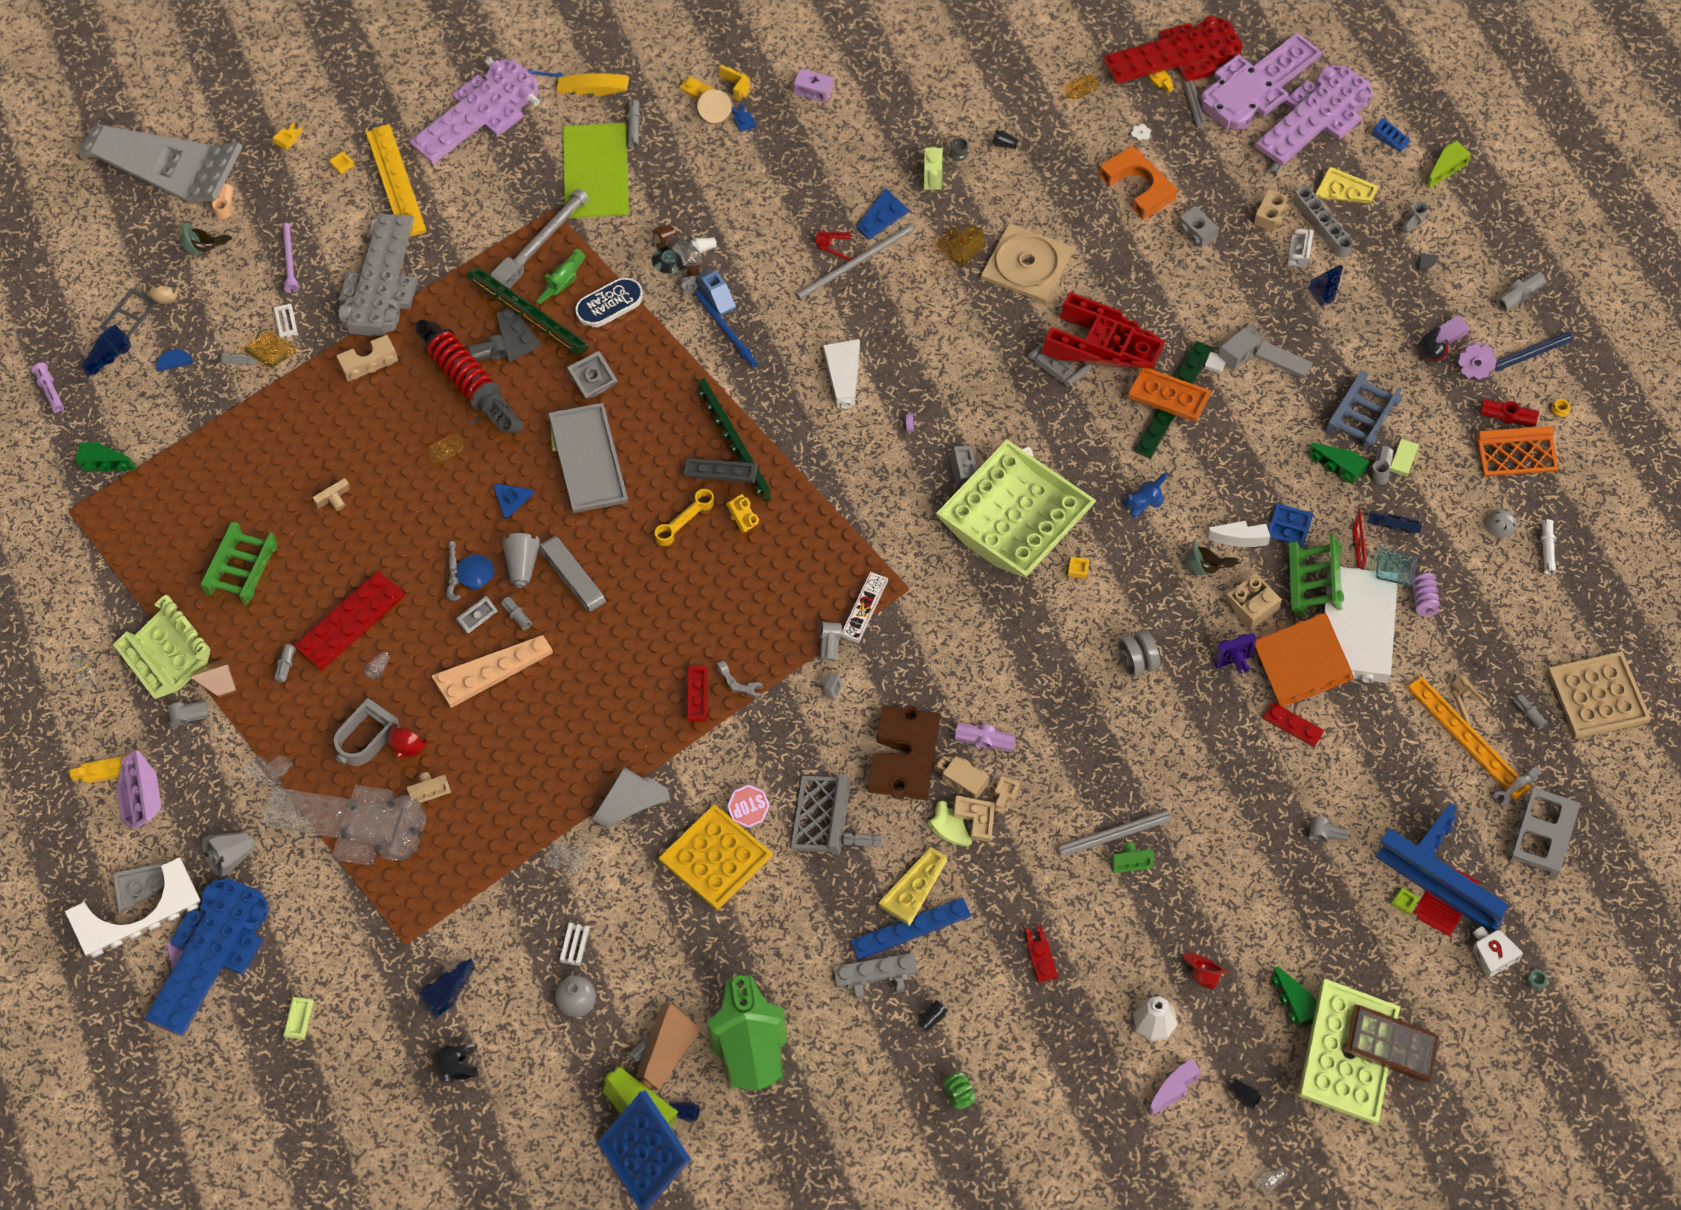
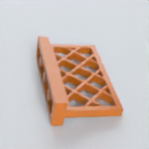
(1514, 436)

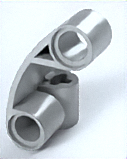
(628, 797)

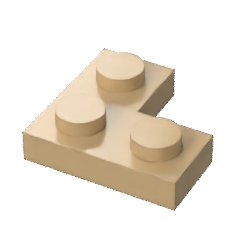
(979, 812)

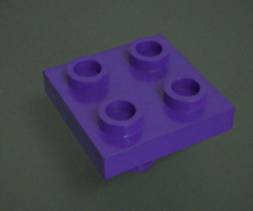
(1235, 652)

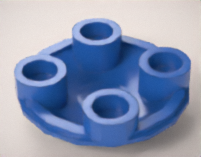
(475, 571)

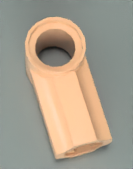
(223, 202)

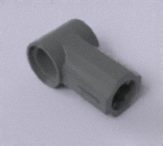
(493, 348)

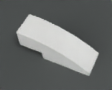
(1240, 534)

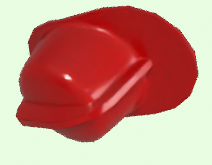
(1204, 970)

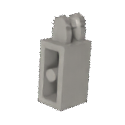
(1240, 347)

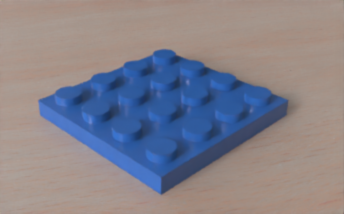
(644, 1150)

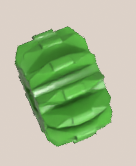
(959, 1090)

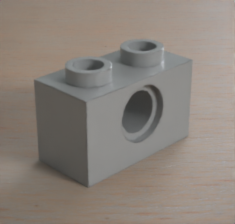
(1198, 227)

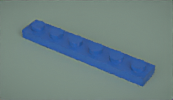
(901, 932)

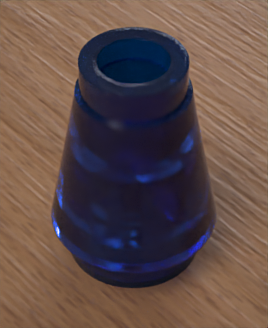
(686, 1110)

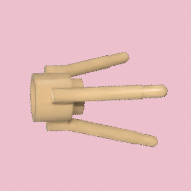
(1464, 688)

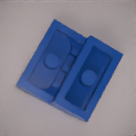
(1290, 524)

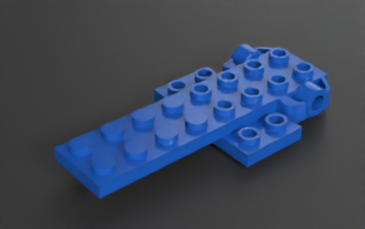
(210, 940)

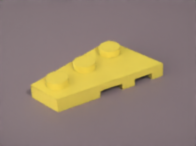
(1345, 187)

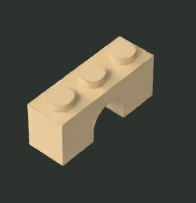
(357, 366)

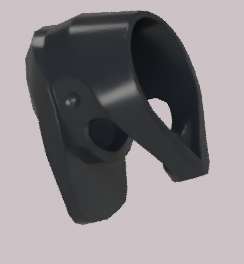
(447, 1063)

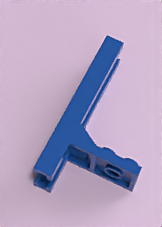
(1439, 879)

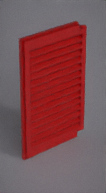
(1437, 913)

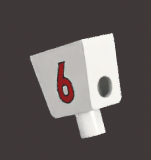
(1494, 951)

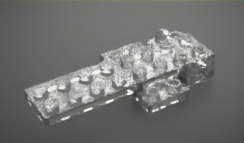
(364, 825)

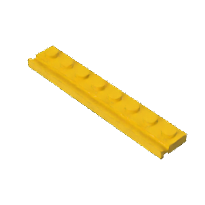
(394, 176)

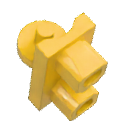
(742, 513)

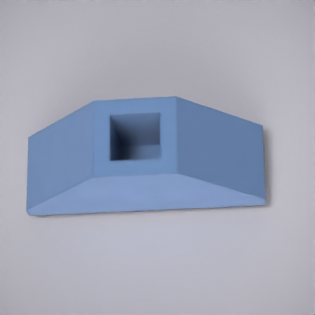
(716, 291)

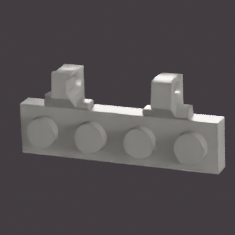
(859, 974)

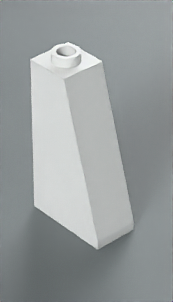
(842, 367)

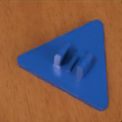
(511, 498)

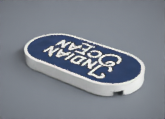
(609, 302)

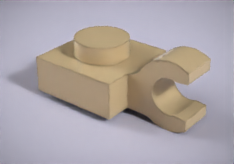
(1005, 791)

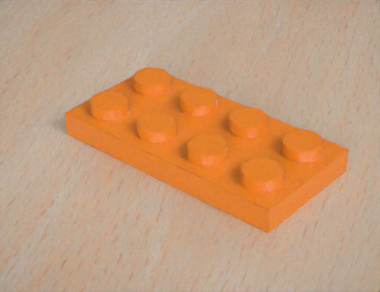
(1169, 394)

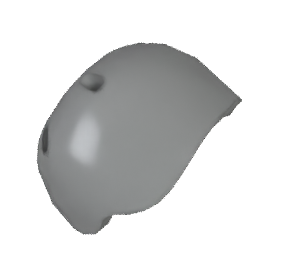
(1504, 519)

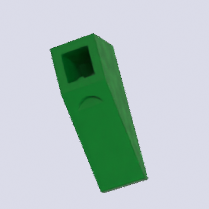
(97, 457)
(1343, 462)
(1302, 1001)

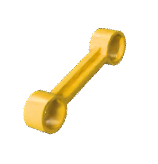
(684, 517)

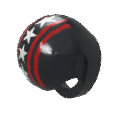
(1430, 349)

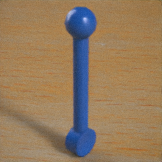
(559, 74)

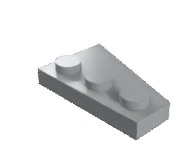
(138, 885)

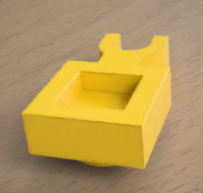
(287, 138)

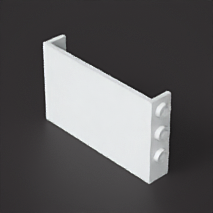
(1365, 623)

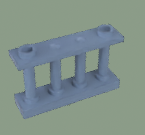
(1353, 396)

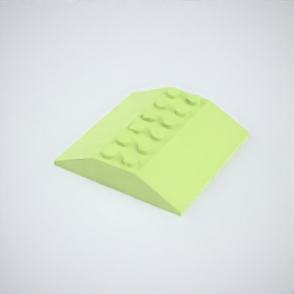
(1014, 510)

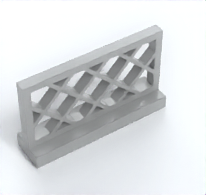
(837, 812)

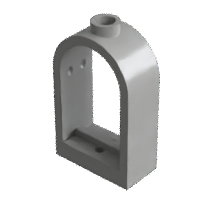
(376, 712)

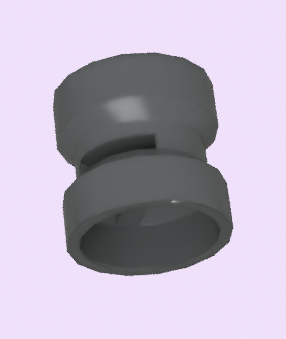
(959, 149)

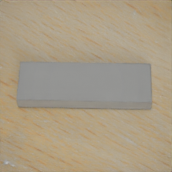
(1283, 359)

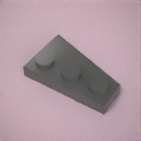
(516, 334)

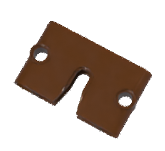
(905, 770)

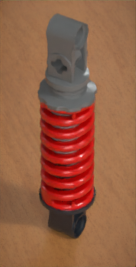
(467, 375)

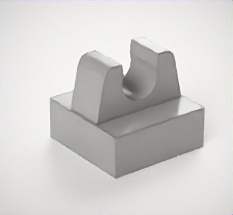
(831, 685)

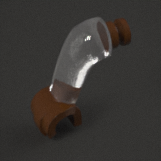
(689, 253)

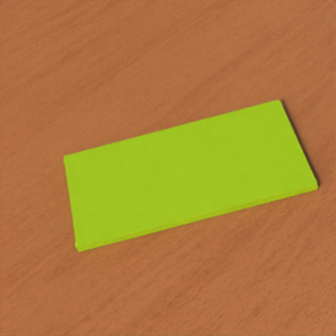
(597, 165)

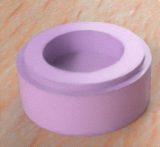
(910, 424)

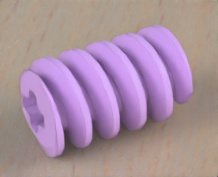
(1426, 595)

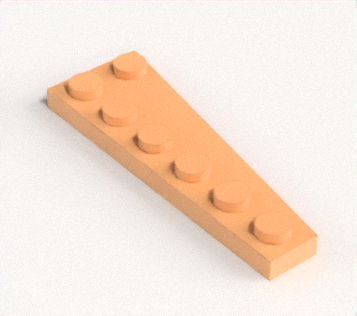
(480, 674)

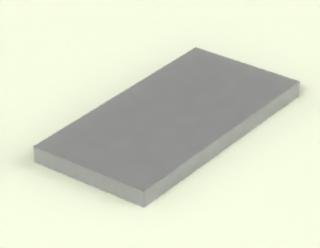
(588, 458)

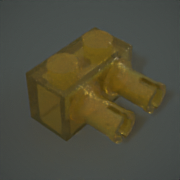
(964, 245)

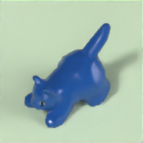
(1148, 494)

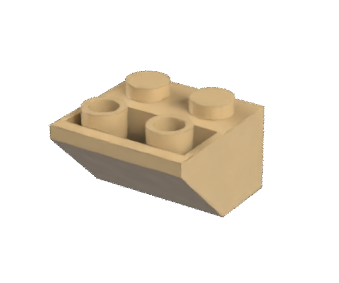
(1254, 601)

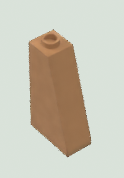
(666, 1045)

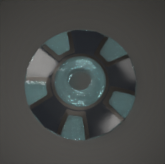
(666, 264)

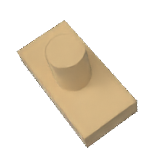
(332, 495)
(429, 788)

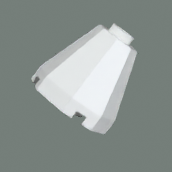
(1155, 1019)

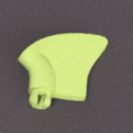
(949, 827)

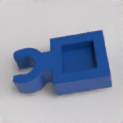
(743, 120)

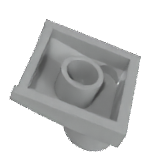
(592, 375)

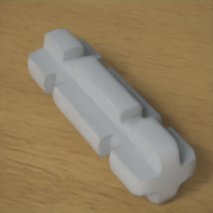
(237, 358)
(863, 839)

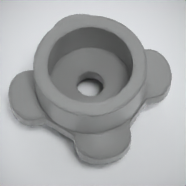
(688, 285)

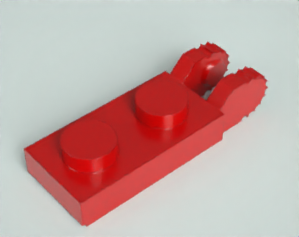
(1041, 956)

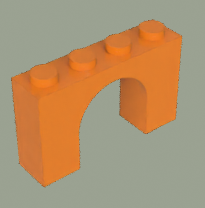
(1134, 163)

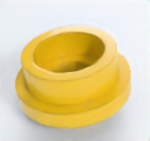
(1563, 404)

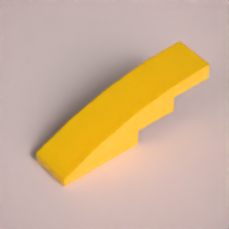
(593, 83)

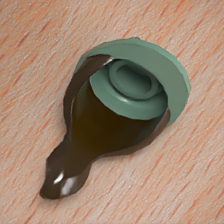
(198, 241)
(1204, 561)

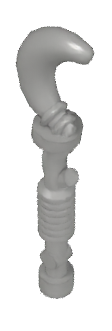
(452, 566)

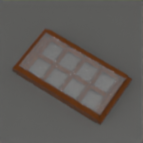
(1391, 1043)

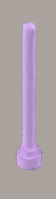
(290, 282)

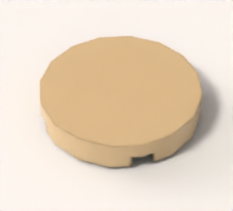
(714, 106)

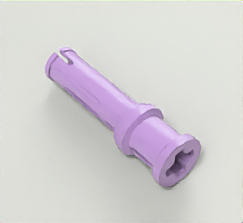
(45, 381)

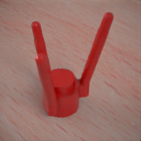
(824, 239)

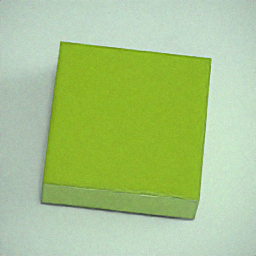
(1405, 901)

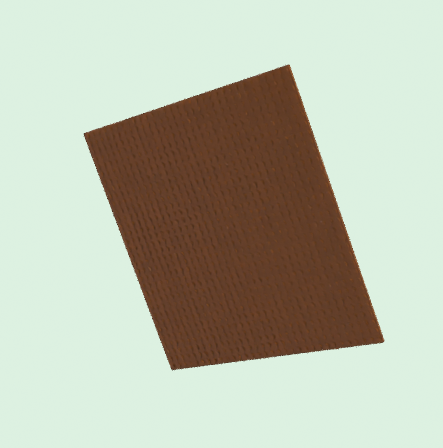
(615, 690)

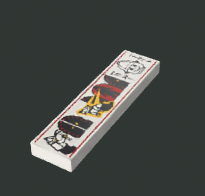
(864, 607)

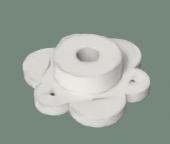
(1141, 132)

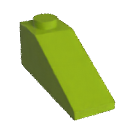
(1451, 160)

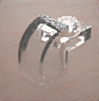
(267, 773)

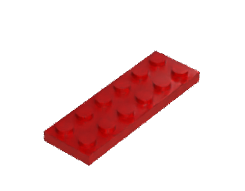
(349, 620)

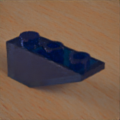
(1326, 285)
(106, 349)
(444, 992)

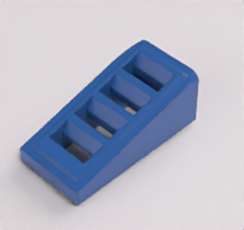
(1387, 139)

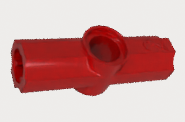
(1516, 413)

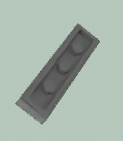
(720, 470)

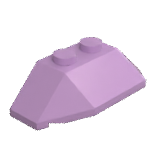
(137, 791)

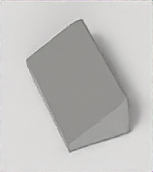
(476, 614)

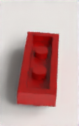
(697, 694)
(1293, 724)

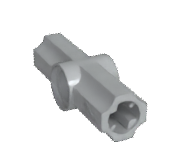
(1520, 291)

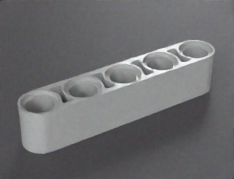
(1323, 221)
(572, 573)

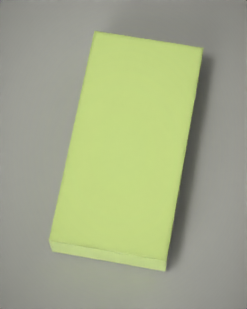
(1404, 457)
(298, 1018)

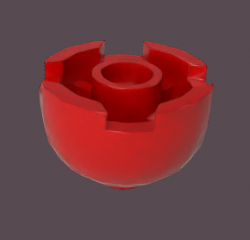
(405, 742)

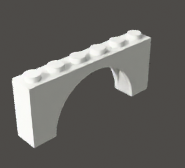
(98, 935)

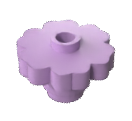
(1477, 360)

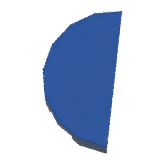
(173, 359)

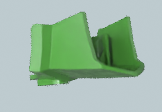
(748, 1036)

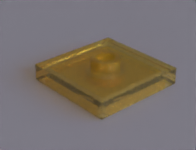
(270, 349)

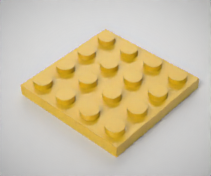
(715, 857)

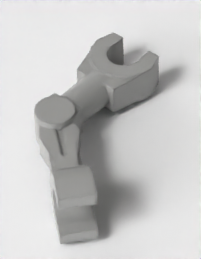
(736, 687)
(1530, 777)

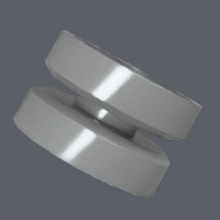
(1139, 653)

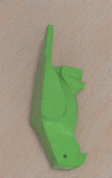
(562, 276)

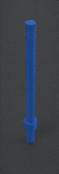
(744, 351)

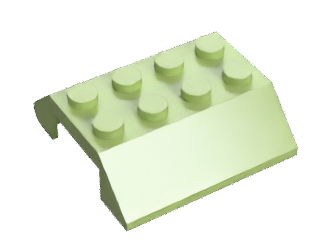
(164, 650)

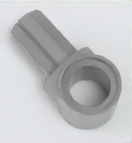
(1415, 216)
(1321, 829)

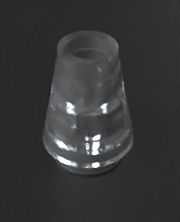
(377, 666)
(1270, 1179)

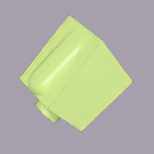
(933, 168)

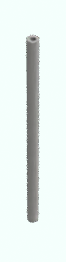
(855, 261)

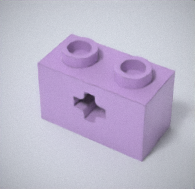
(813, 85)

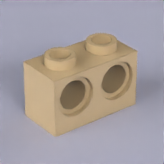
(1271, 210)

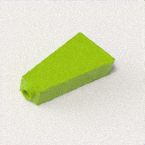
(623, 1088)

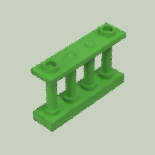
(226, 551)
(1298, 571)

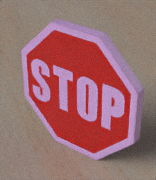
(748, 805)

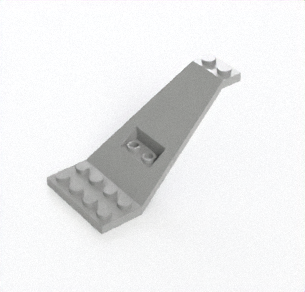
(174, 165)

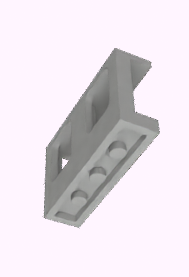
(1557, 833)

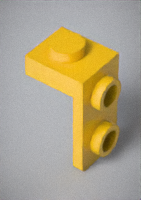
(741, 80)

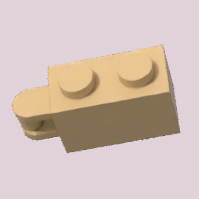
(962, 776)

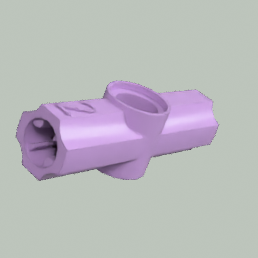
(985, 736)

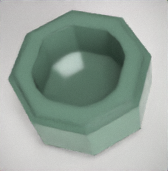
(1537, 980)

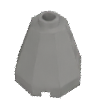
(226, 851)

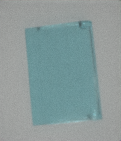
(1396, 566)

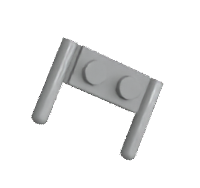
(1058, 368)

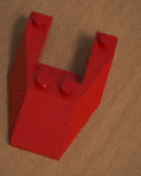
(1111, 339)

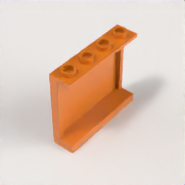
(1303, 660)

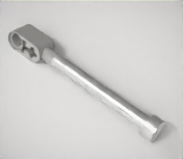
(511, 270)

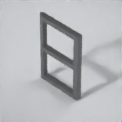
(118, 309)

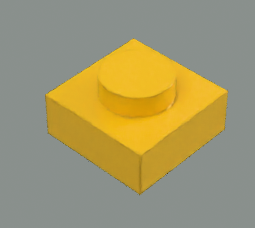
(341, 163)
(1078, 567)

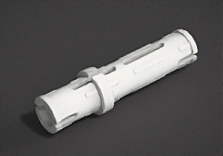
(1548, 539)

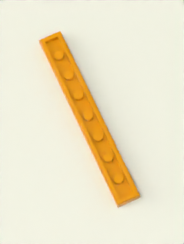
(1466, 735)

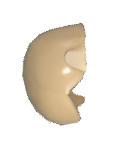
(164, 294)

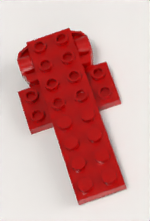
(1189, 49)

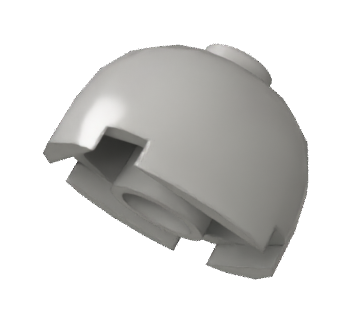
(575, 996)

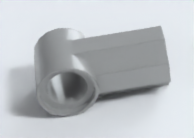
(1382, 465)
(830, 635)
(182, 714)

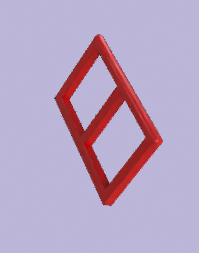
(1359, 542)

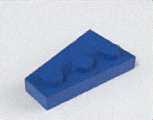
(881, 215)

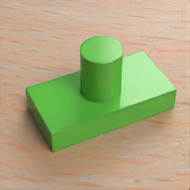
(1132, 859)

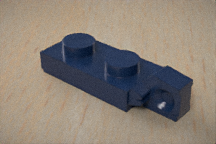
(1393, 522)

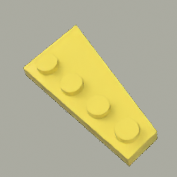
(911, 890)

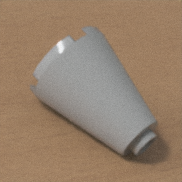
(520, 557)

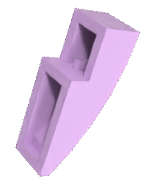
(1175, 1086)

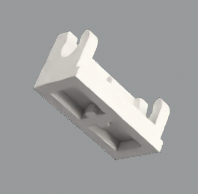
(1300, 248)

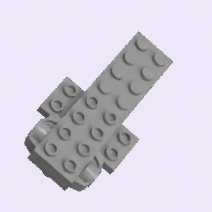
(378, 293)

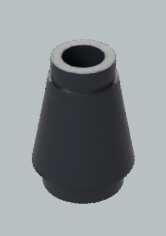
(1003, 139)
(933, 1015)
(1246, 1094)

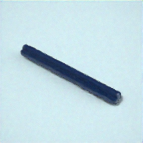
(1534, 350)

